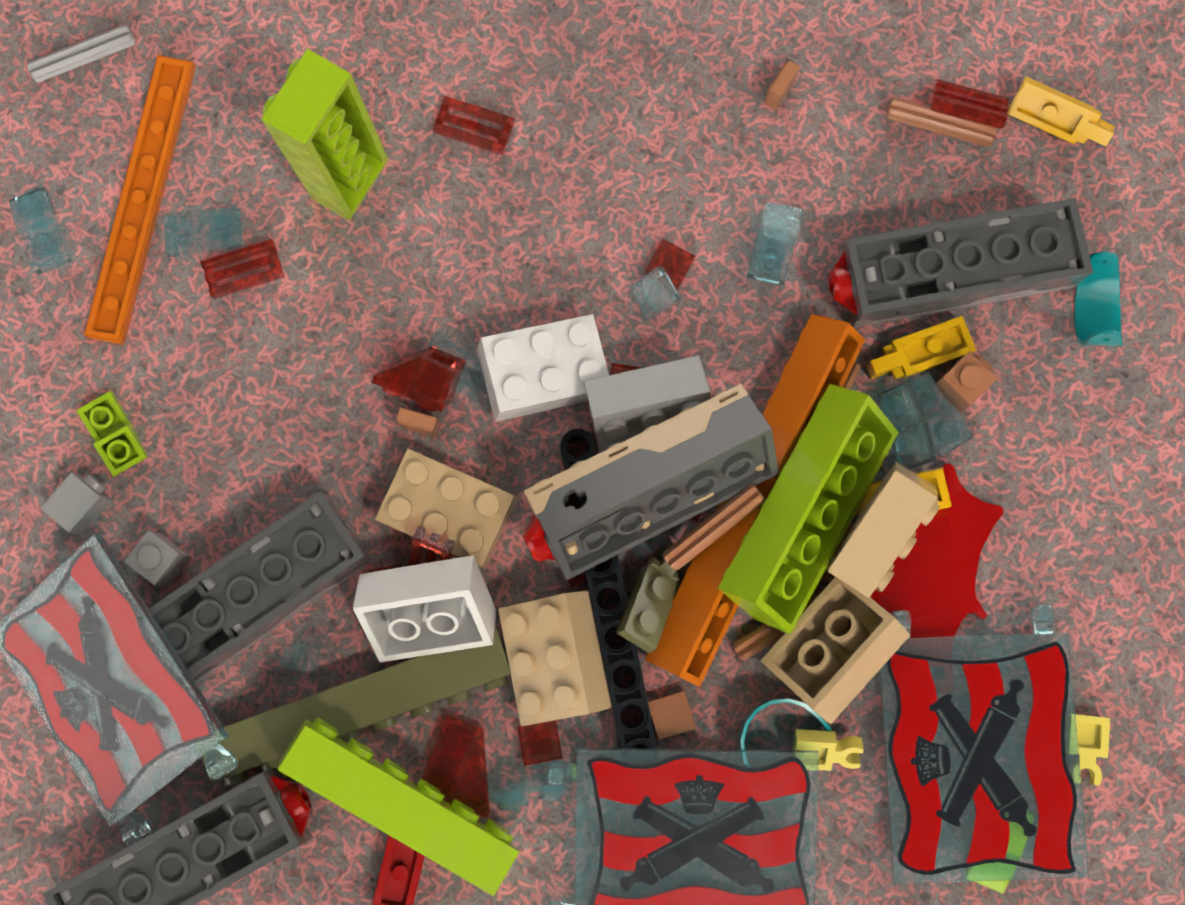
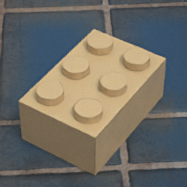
(446, 504)
(884, 530)
(835, 648)
(554, 658)

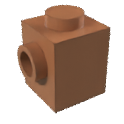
(966, 381)

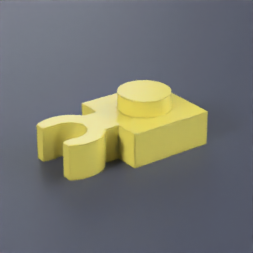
(1092, 743)
(830, 750)

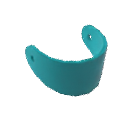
(1098, 303)
(744, 724)

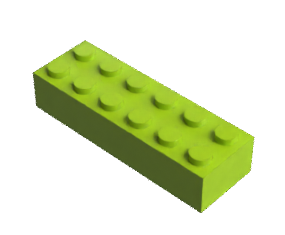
(326, 133)
(809, 508)
(398, 806)

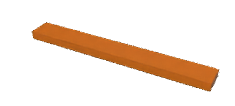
(140, 200)

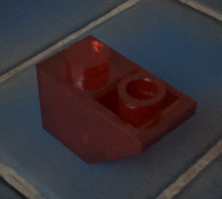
(424, 377)

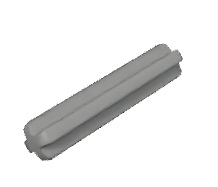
(81, 53)

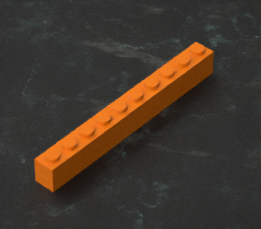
(699, 609)

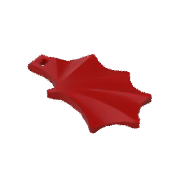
(941, 568)

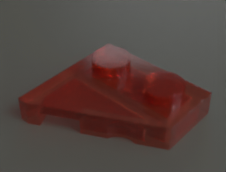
(460, 765)

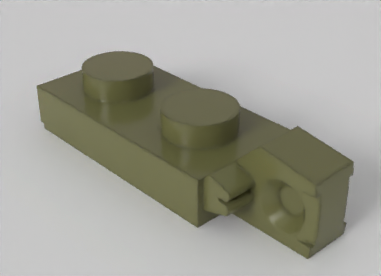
(650, 603)

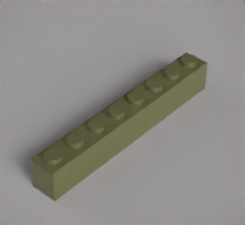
(367, 702)

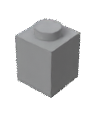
(77, 503)
(157, 559)

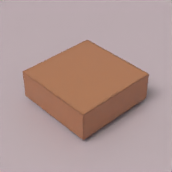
(781, 84)
(418, 422)
(671, 715)

